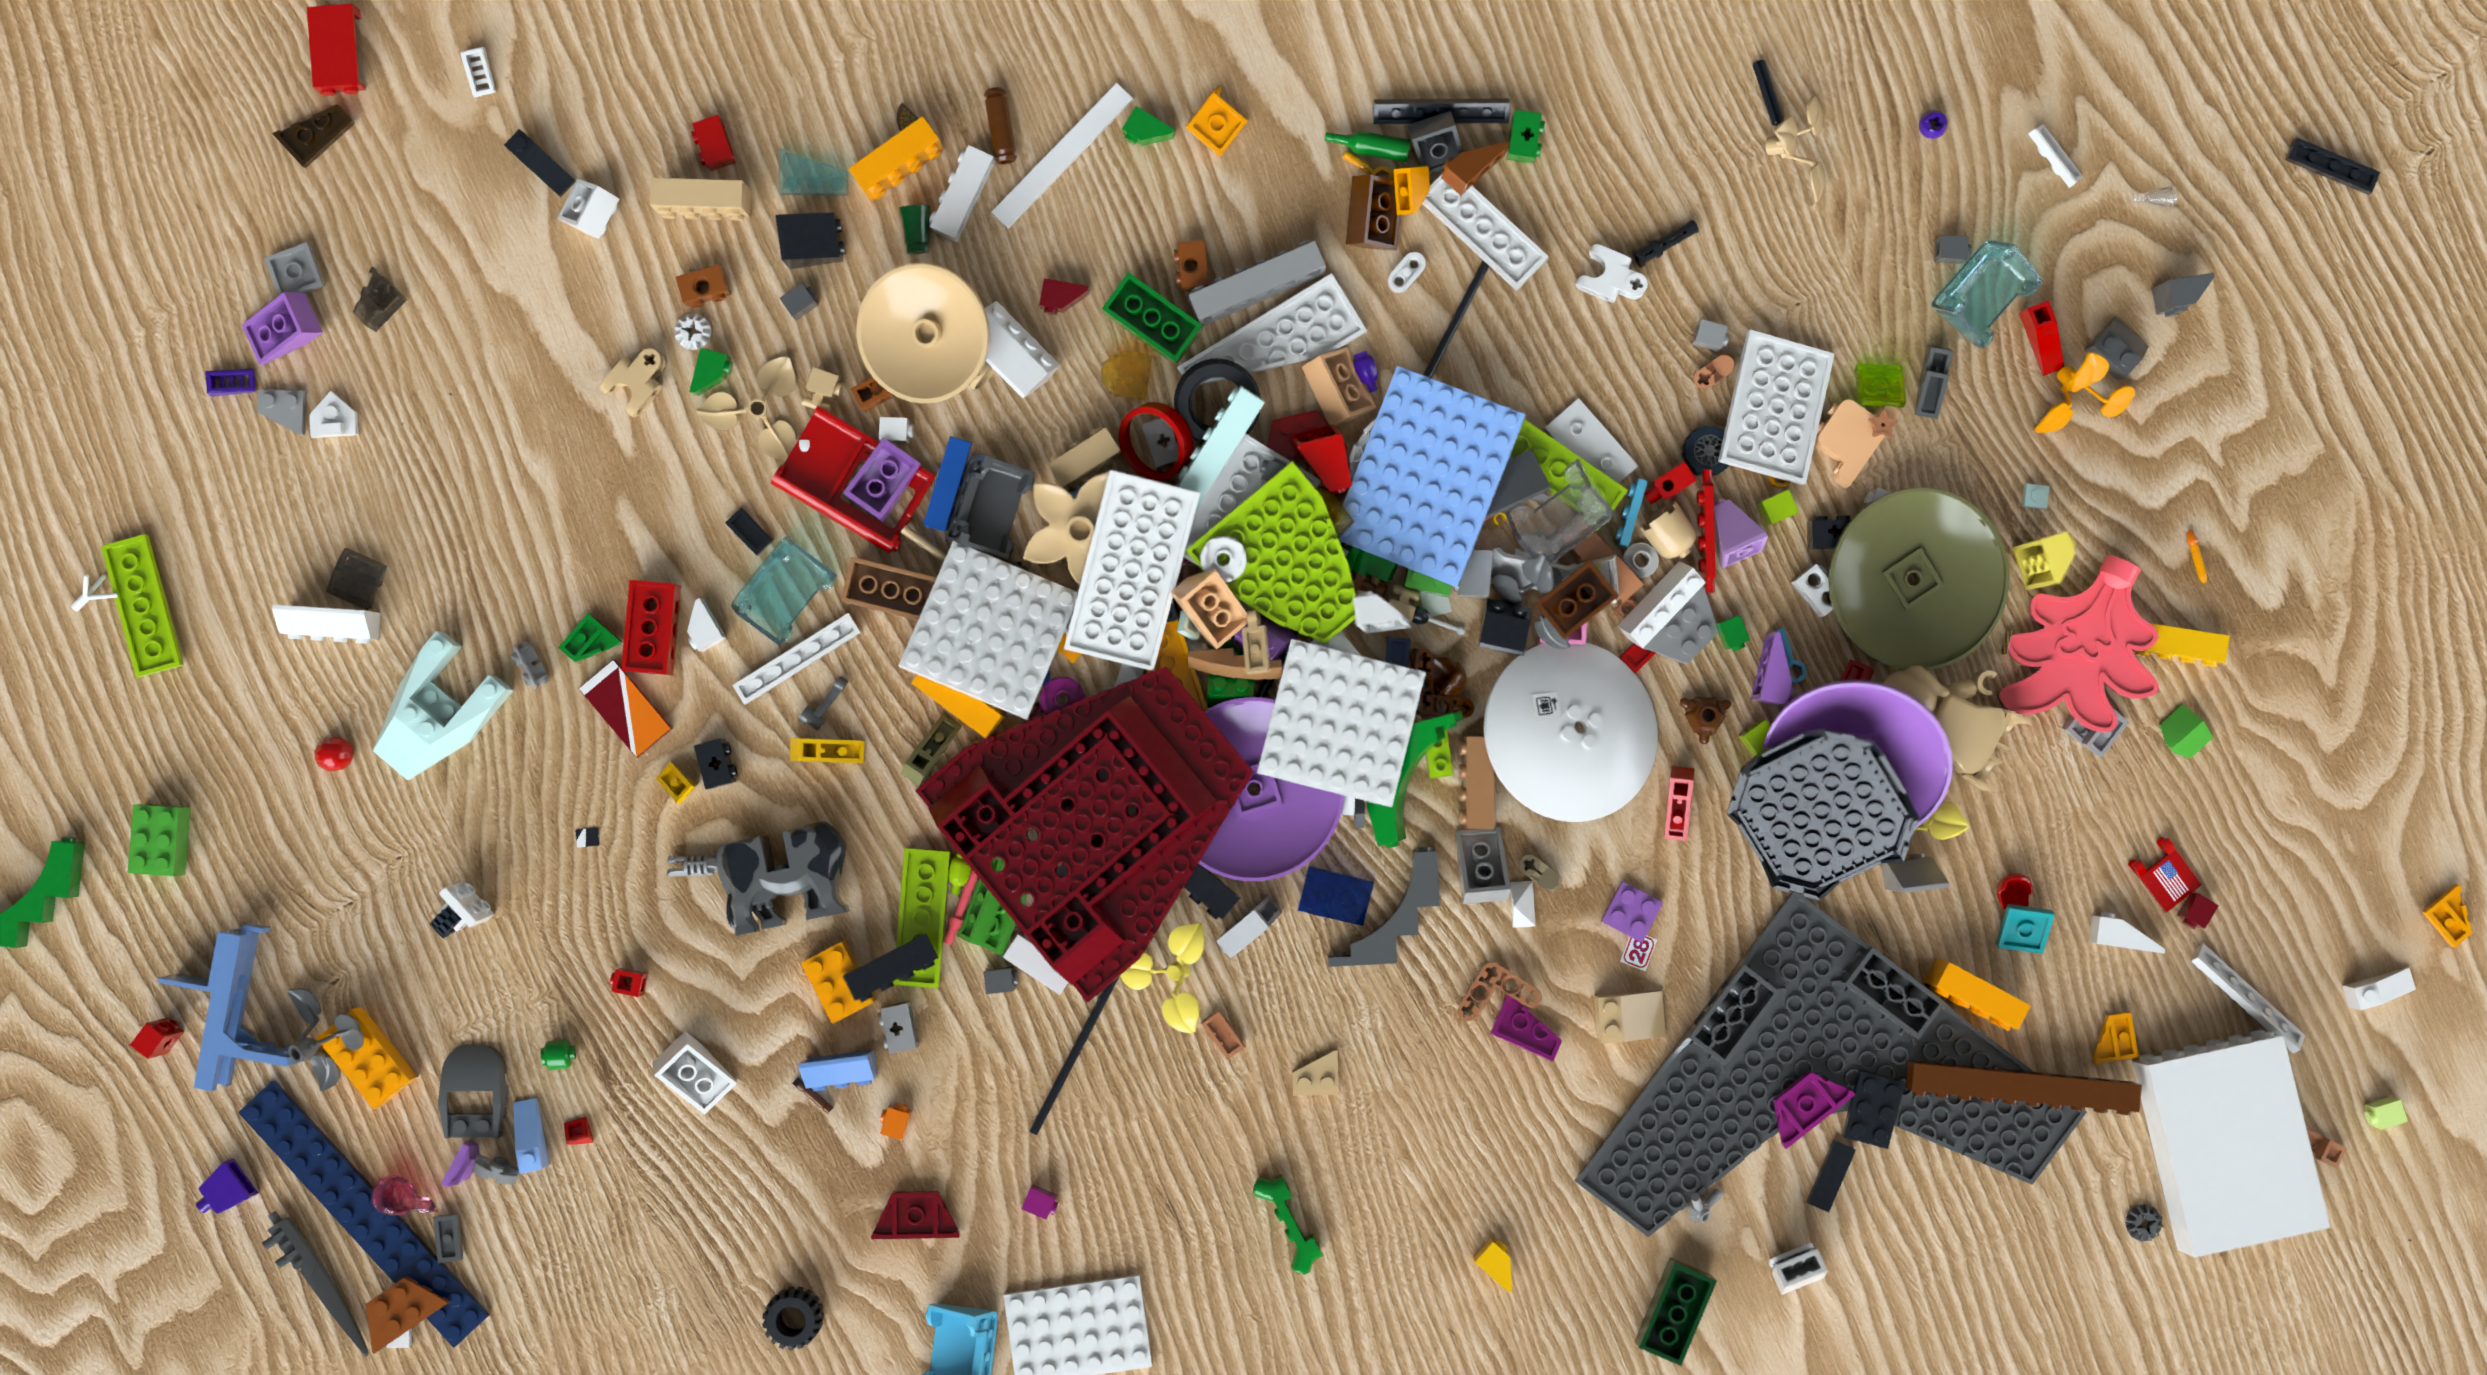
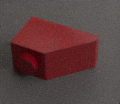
(1061, 296)

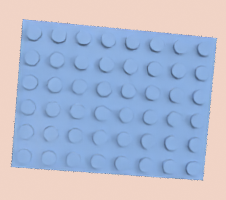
(1429, 475)

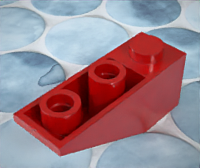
(2043, 336)

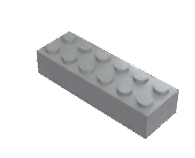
(1257, 283)

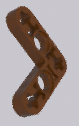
(1430, 700)

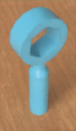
(1788, 652)

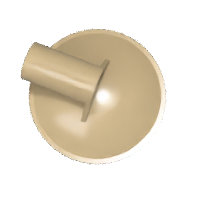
(924, 334)

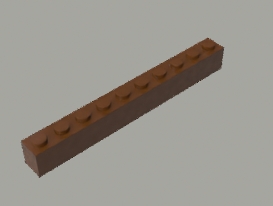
(2023, 1086)

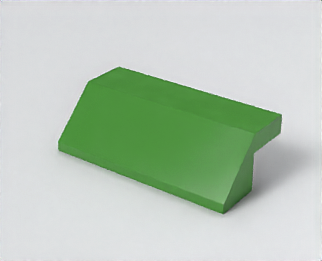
(986, 920)

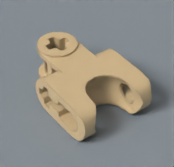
(639, 377)

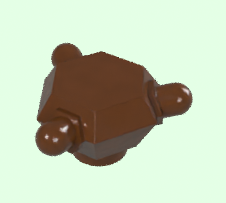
(1705, 715)

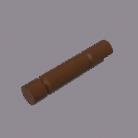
(812, 1095)

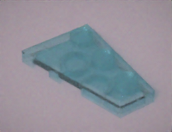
(807, 177)

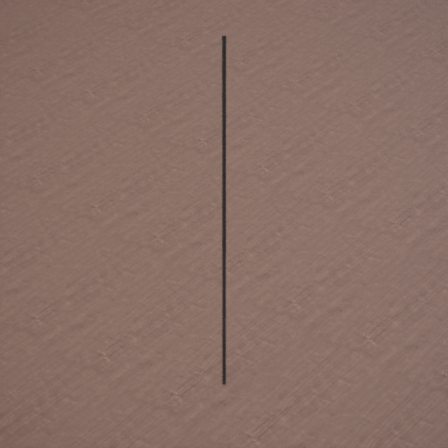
(1097, 1009)

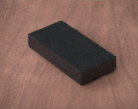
(749, 531)

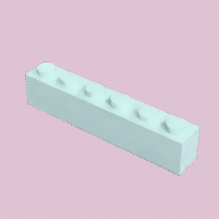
(1220, 441)

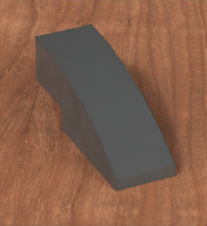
(1933, 381)

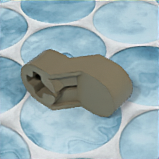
(1549, 880)

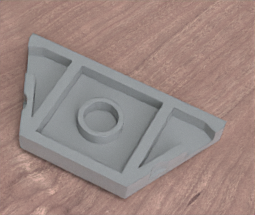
(1686, 631)

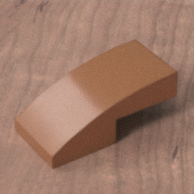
(2325, 1149)

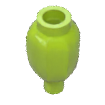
(958, 873)

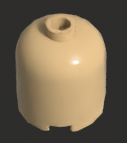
(1669, 532)

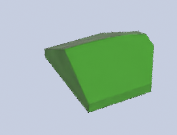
(2184, 732)

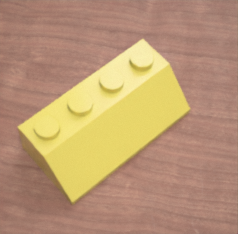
(2044, 559)

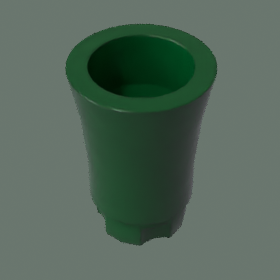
(916, 228)

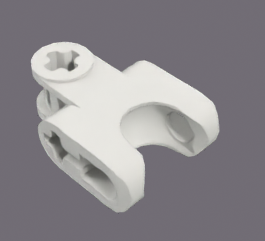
(1616, 276)

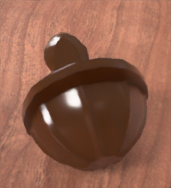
(1448, 676)

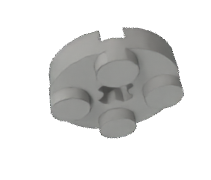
(496, 1169)

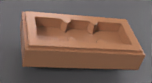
(1223, 1034)

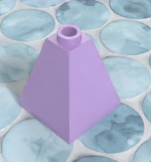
(1736, 534)

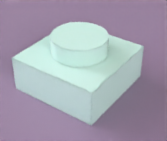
(2035, 496)
(1187, 628)

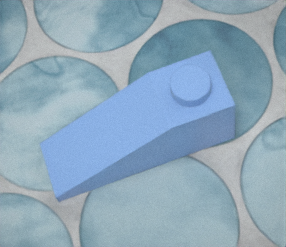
(529, 1136)

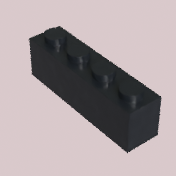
(1211, 892)
(890, 967)

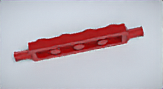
(1706, 541)

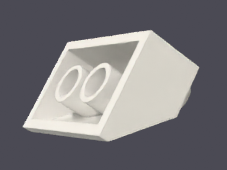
(1377, 615)

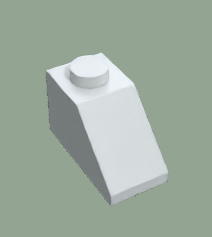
(703, 627)

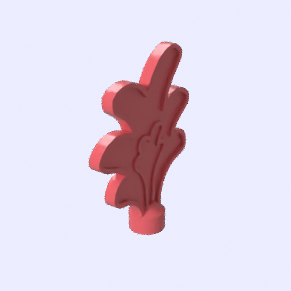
(2083, 646)

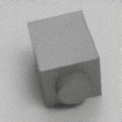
(1710, 335)

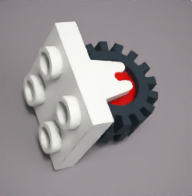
(461, 909)

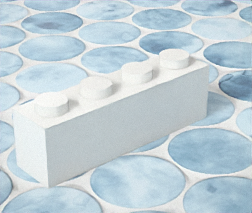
(962, 193)
(1661, 604)

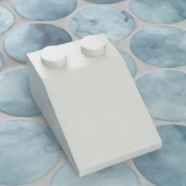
(693, 1073)

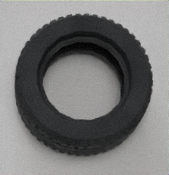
(1201, 372)

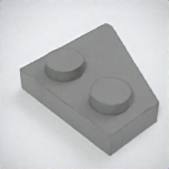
(284, 407)

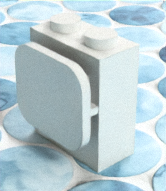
(1797, 1268)

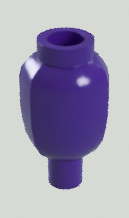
(1366, 370)

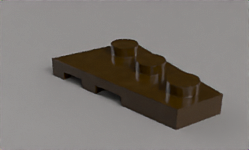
(315, 135)

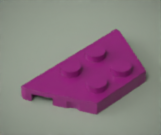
(1806, 1105)

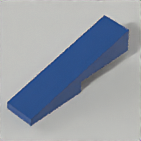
(947, 484)

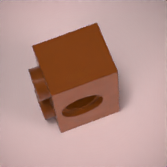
(1194, 252)
(691, 282)

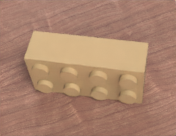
(700, 198)

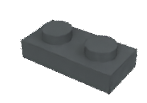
(448, 1238)

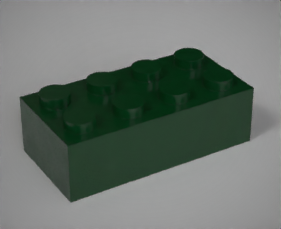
(1675, 1311)

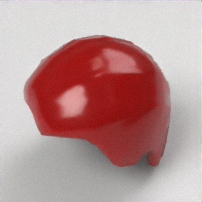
(334, 754)
(2014, 890)

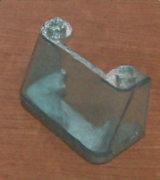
(1985, 290)
(782, 589)

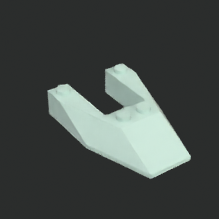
(427, 721)

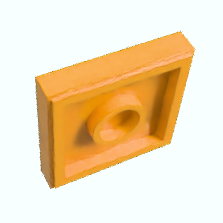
(1216, 123)

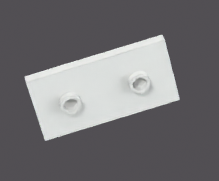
(1590, 440)

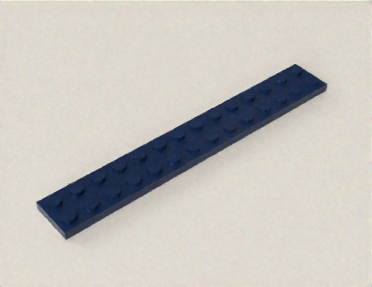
(350, 1202)

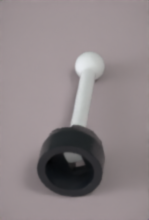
(1422, 616)

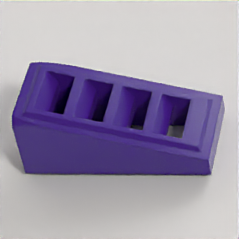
(222, 374)

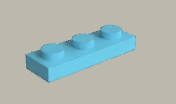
(1630, 513)

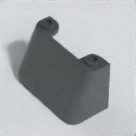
(988, 505)

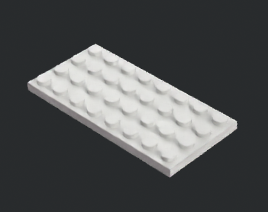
(1131, 570)

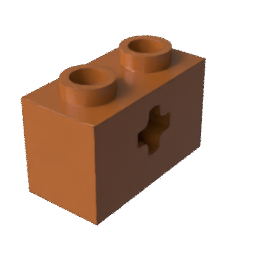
(870, 394)

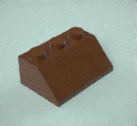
(1373, 214)

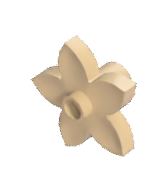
(1069, 522)

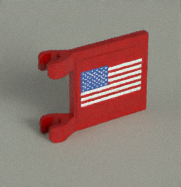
(2168, 878)

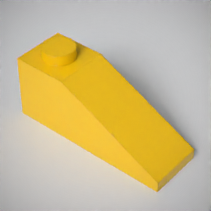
(826, 750)

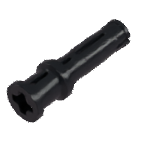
(1656, 250)

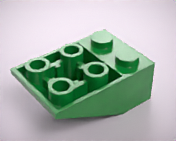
(1226, 688)

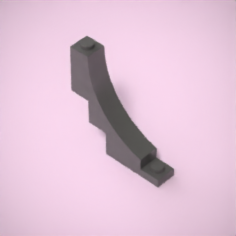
(1380, 944)

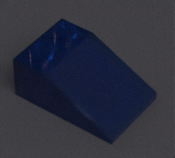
(1335, 895)

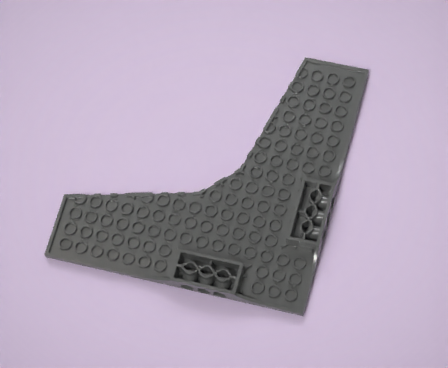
(1791, 1006)

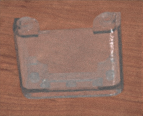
(1563, 518)

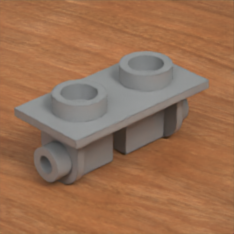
(524, 659)

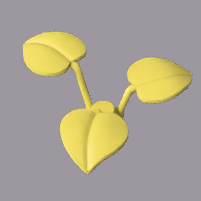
(1945, 822)
(1182, 1009)

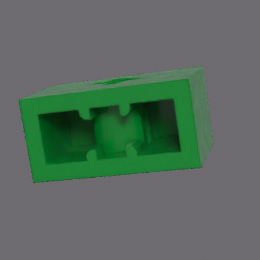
(1523, 123)

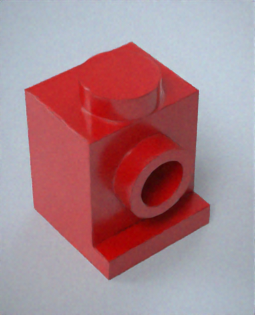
(619, 984)

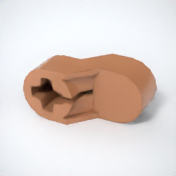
(1706, 378)

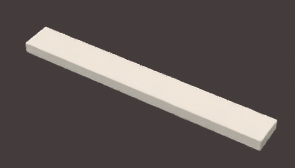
(1062, 156)

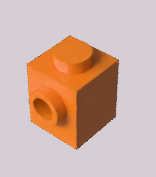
(895, 1120)

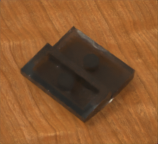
(356, 578)

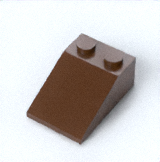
(1577, 599)

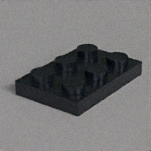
(1873, 1109)

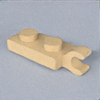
(1255, 645)

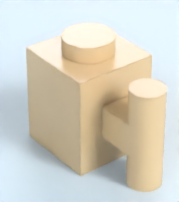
(823, 385)
(1402, 605)

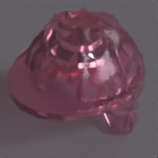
(398, 1196)

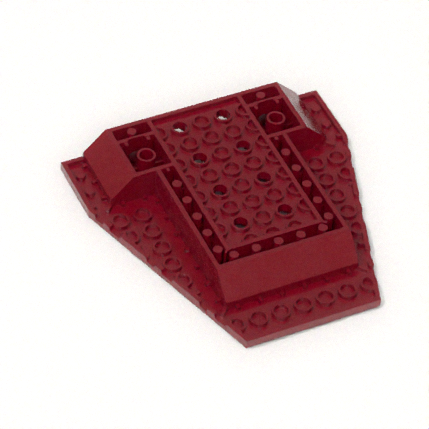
(1117, 895)

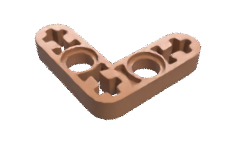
(1500, 983)

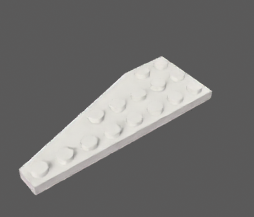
(1291, 333)

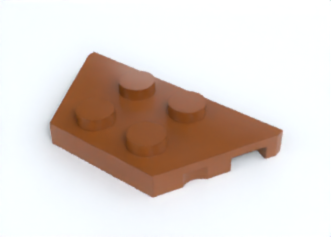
(399, 1311)

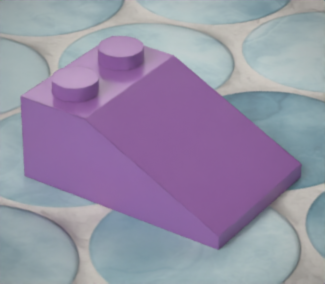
(282, 327)
(882, 480)
(1773, 675)

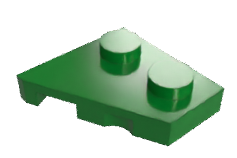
(588, 639)

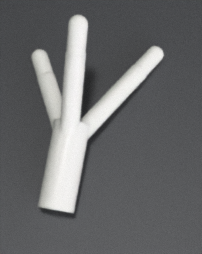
(87, 594)

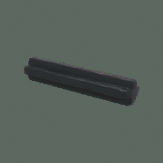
(1768, 92)

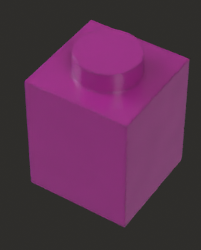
(1040, 1202)

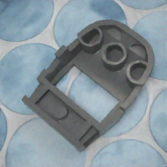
(473, 1070)

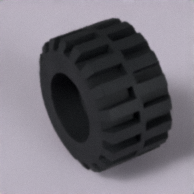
(780, 1331)

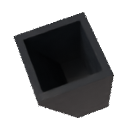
(810, 239)

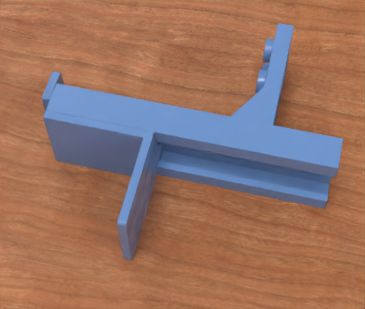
(223, 1032)

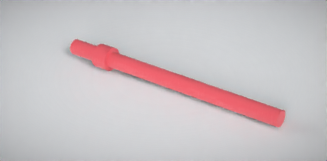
(955, 921)

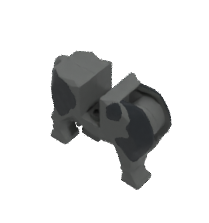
(754, 881)

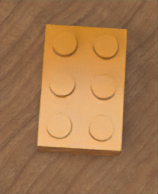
(826, 974)

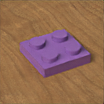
(1631, 911)

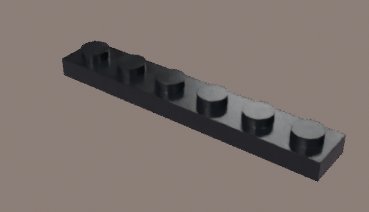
(1463, 110)

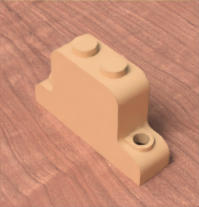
(1849, 439)

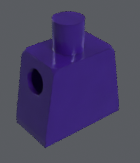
(225, 1188)

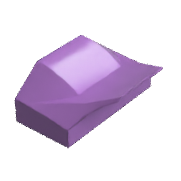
(462, 1164)

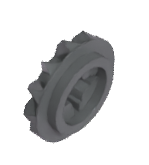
(2134, 1219)

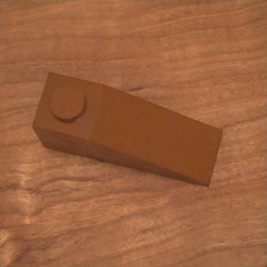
(1472, 165)

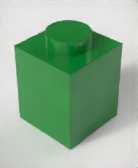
(1733, 633)

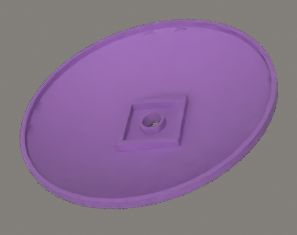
(1891, 718)
(1280, 825)

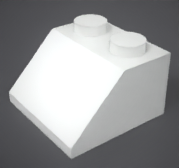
(588, 208)

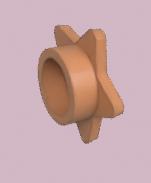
(1878, 429)
(1620, 611)

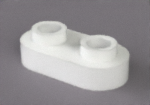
(1406, 273)

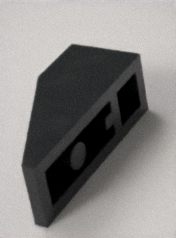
(539, 162)

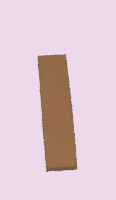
(1224, 663)

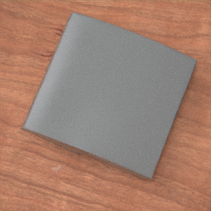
(2094, 741)

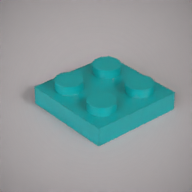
(2025, 928)

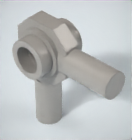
(1700, 1208)

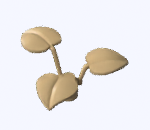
(1785, 144)
(775, 377)

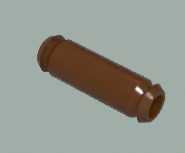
(1000, 125)

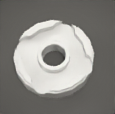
(1227, 545)

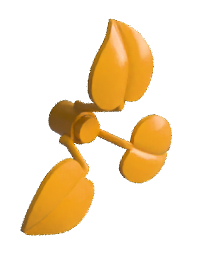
(2091, 371)

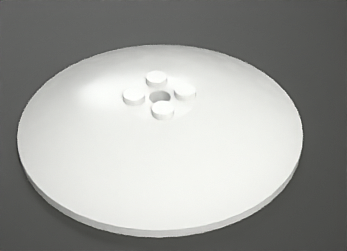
(1549, 762)

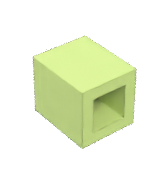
(2385, 1113)

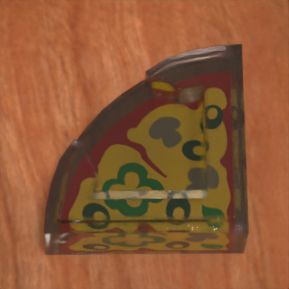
(905, 117)

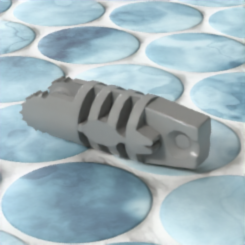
(693, 865)

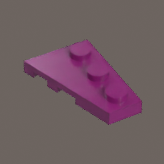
(1523, 1029)

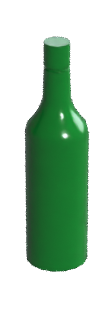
(1373, 144)

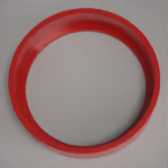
(1177, 424)

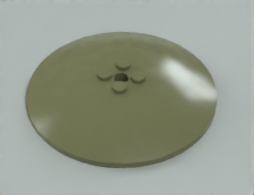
(1957, 588)

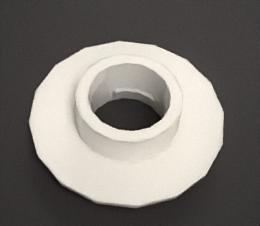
(1649, 552)

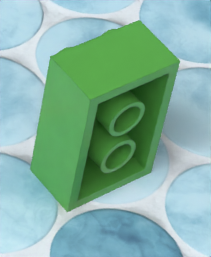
(159, 840)

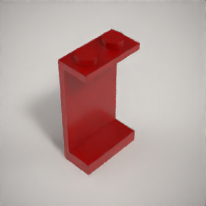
(334, 49)

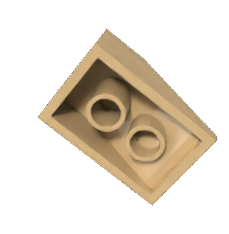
(1629, 1016)

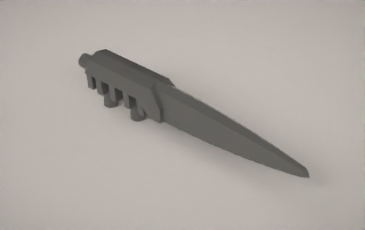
(302, 1256)

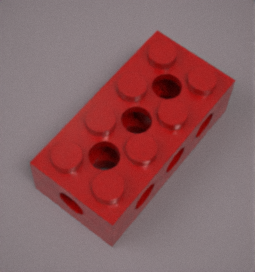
(637, 622)

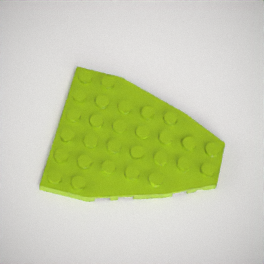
(1292, 557)

